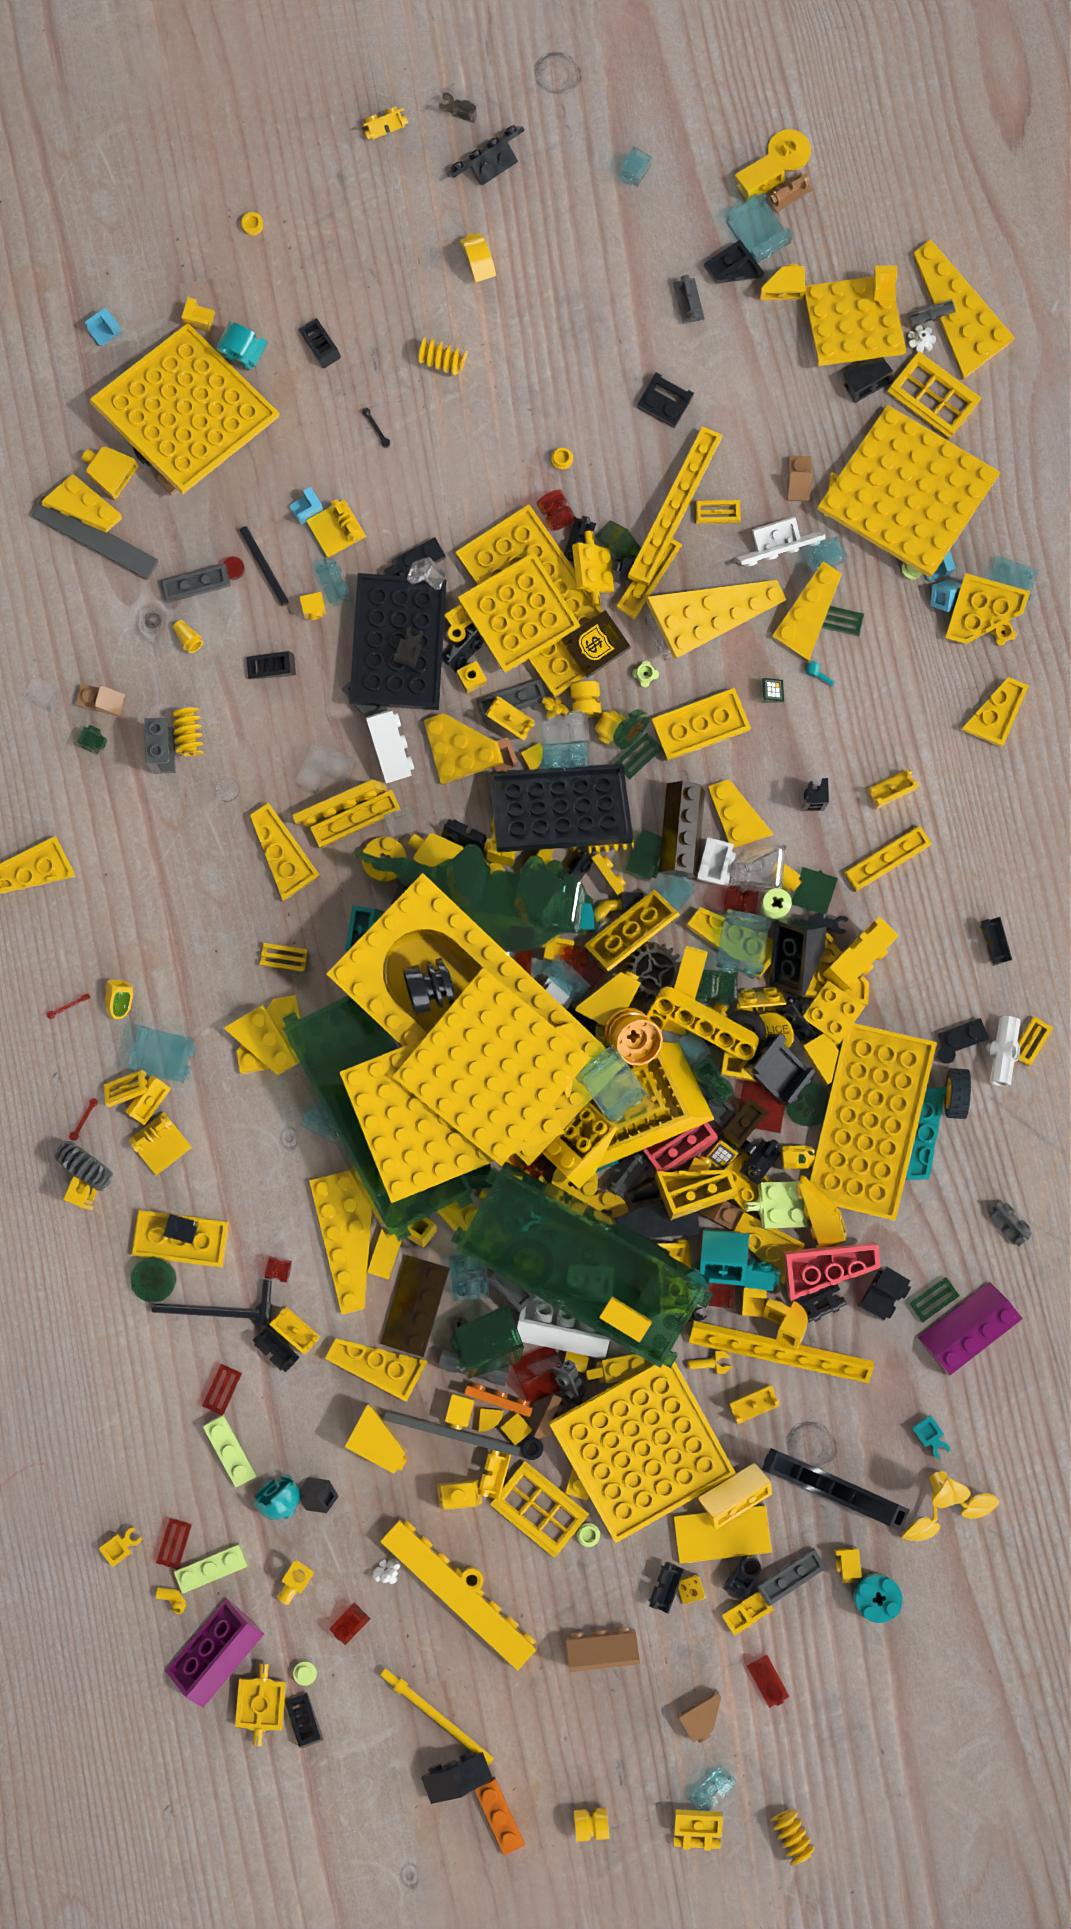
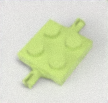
(779, 1205)

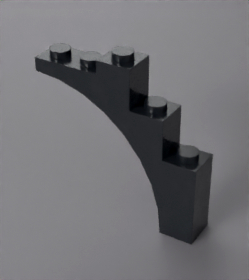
(835, 1489)

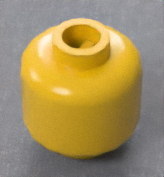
(607, 725)

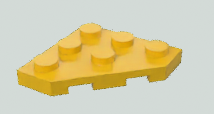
(984, 607)
(459, 748)
(830, 954)
(277, 1010)

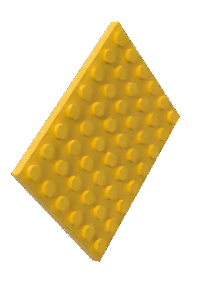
(408, 1138)

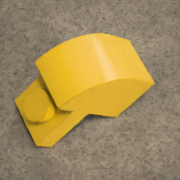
(478, 256)
(792, 1322)

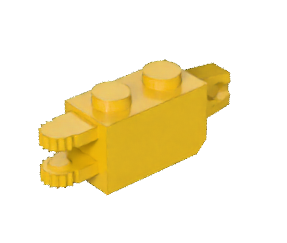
(617, 1368)

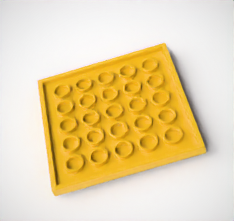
(184, 408)
(908, 491)
(491, 1067)
(642, 1449)

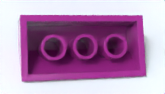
(970, 1328)
(214, 1653)

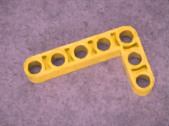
(695, 1022)

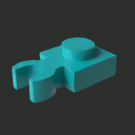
(929, 1434)

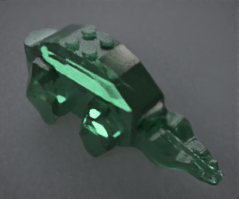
(512, 909)

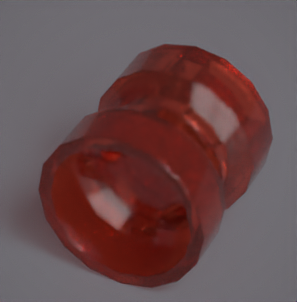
(278, 1269)

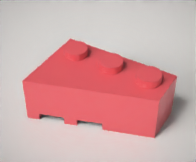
(680, 1149)

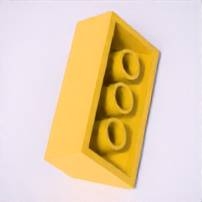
(630, 930)

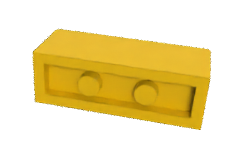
(736, 1495)

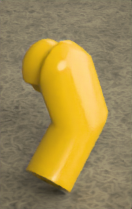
(605, 907)
(174, 1597)

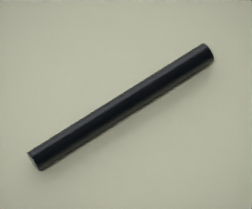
(264, 566)

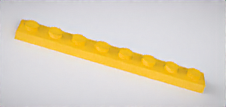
(675, 506)
(774, 1351)

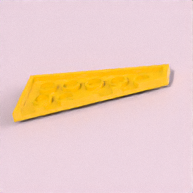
(974, 328)
(702, 615)
(346, 1232)

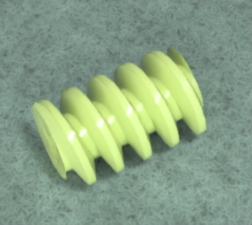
(774, 897)

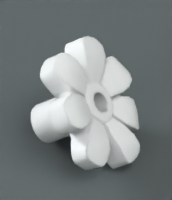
(921, 339)
(387, 1571)

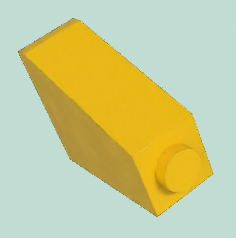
(610, 998)

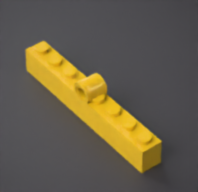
(458, 1594)

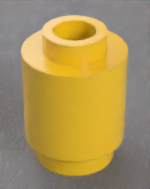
(790, 879)

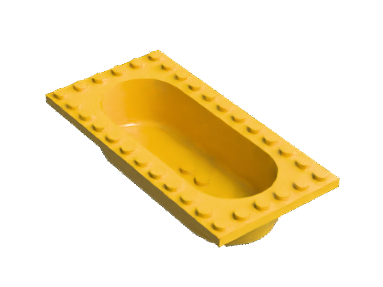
(430, 927)

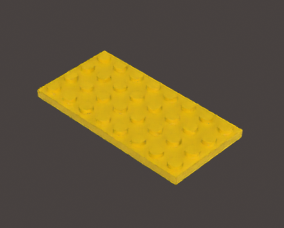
(508, 544)
(872, 1120)

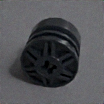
(428, 986)

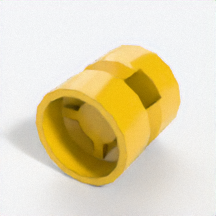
(585, 698)
(591, 1824)

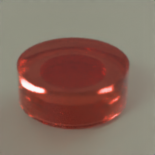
(235, 567)

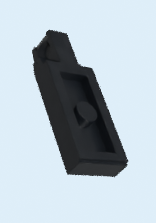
(403, 563)

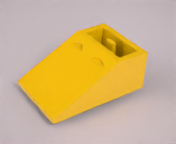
(582, 1145)

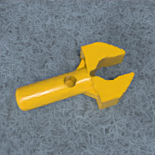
(711, 1363)

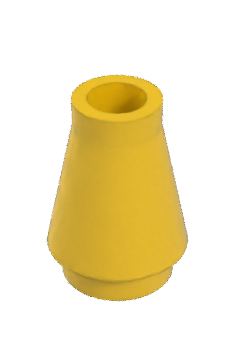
(189, 639)

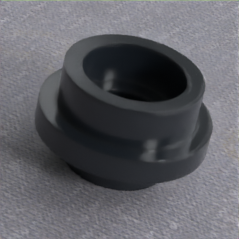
(539, 1448)

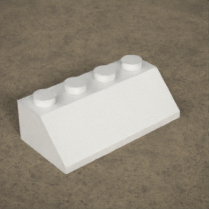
(552, 1328)

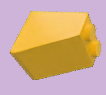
(377, 1441)

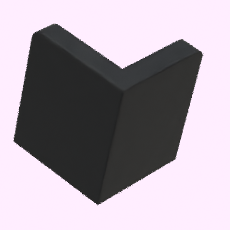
(181, 1229)
(317, 1495)

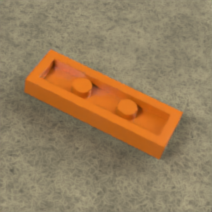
(499, 1399)
(499, 1816)

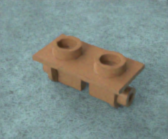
(789, 192)

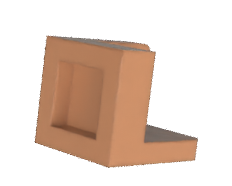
(507, 755)

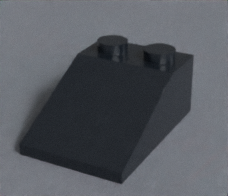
(795, 954)

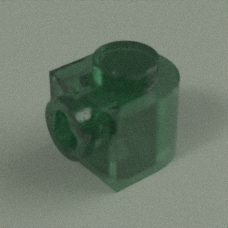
(91, 739)

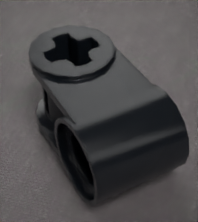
(742, 1578)

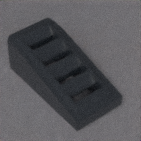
(326, 355)
(272, 673)
(302, 1743)

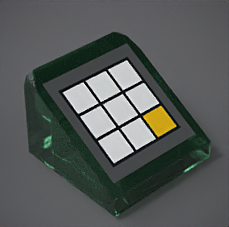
(772, 690)

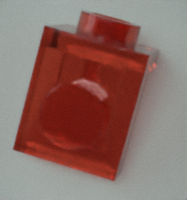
(349, 1623)

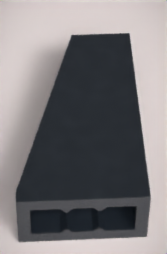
(654, 1222)

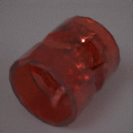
(555, 509)
(741, 901)

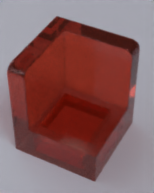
(722, 1296)

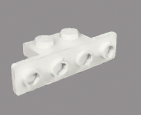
(776, 539)

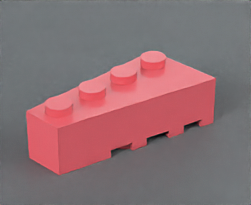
(825, 1266)

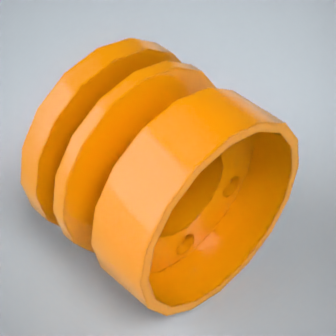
(633, 1036)

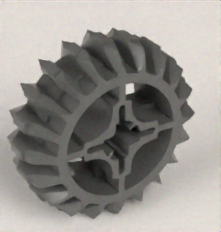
(648, 953)
(84, 1165)

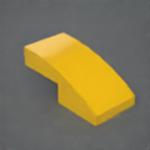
(746, 1613)

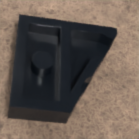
(733, 265)

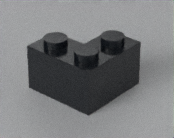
(883, 1292)
(456, 1777)

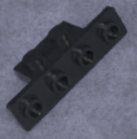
(490, 160)

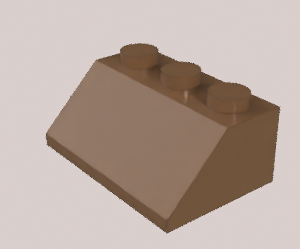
(602, 1649)

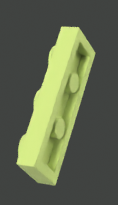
(229, 1450)
(210, 1568)

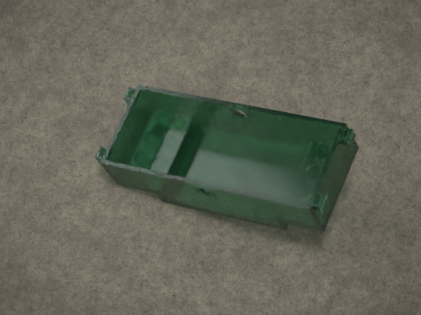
(324, 1046)
(582, 1260)

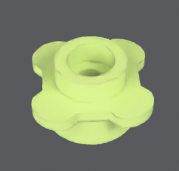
(645, 667)

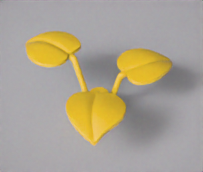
(947, 1493)

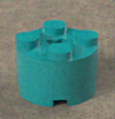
(241, 344)
(889, 1604)

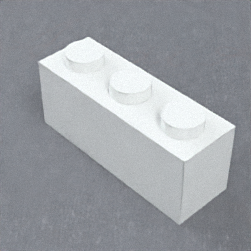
(390, 745)

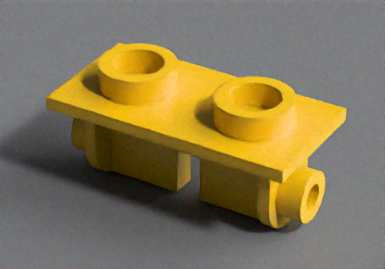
(376, 125)
(497, 1466)

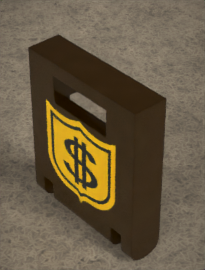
(592, 645)

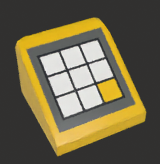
(721, 1155)

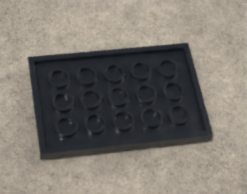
(382, 615)
(560, 808)

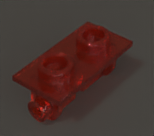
(768, 1681)

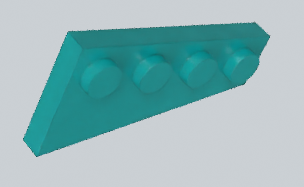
(926, 1134)

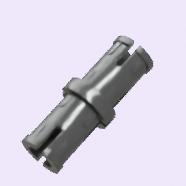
(932, 312)

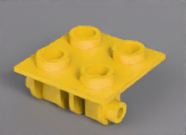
(336, 528)
(769, 997)
(833, 1012)
(160, 1143)
(746, 1189)

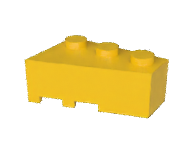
(860, 955)
(693, 1191)

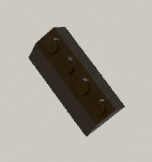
(682, 829)
(415, 1306)

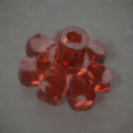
(575, 957)

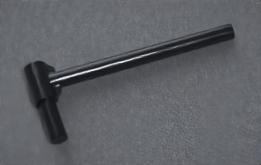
(261, 1314)

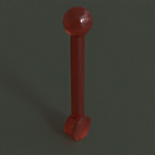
(51, 1014)
(74, 1135)

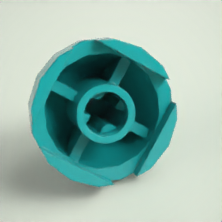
(278, 1499)

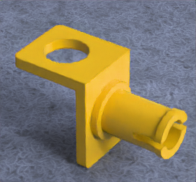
(294, 1581)

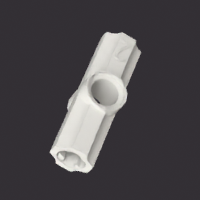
(1005, 1051)

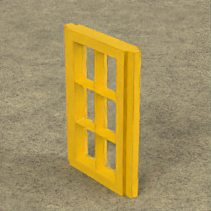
(947, 380)
(553, 1492)

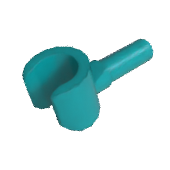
(813, 671)

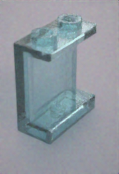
(758, 227)
(743, 942)
(162, 1054)
(611, 1084)

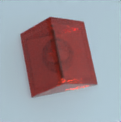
(536, 1373)

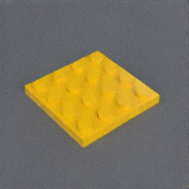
(850, 324)
(519, 612)

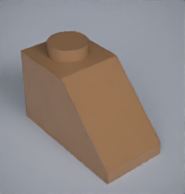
(701, 1717)

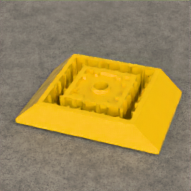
(668, 1109)

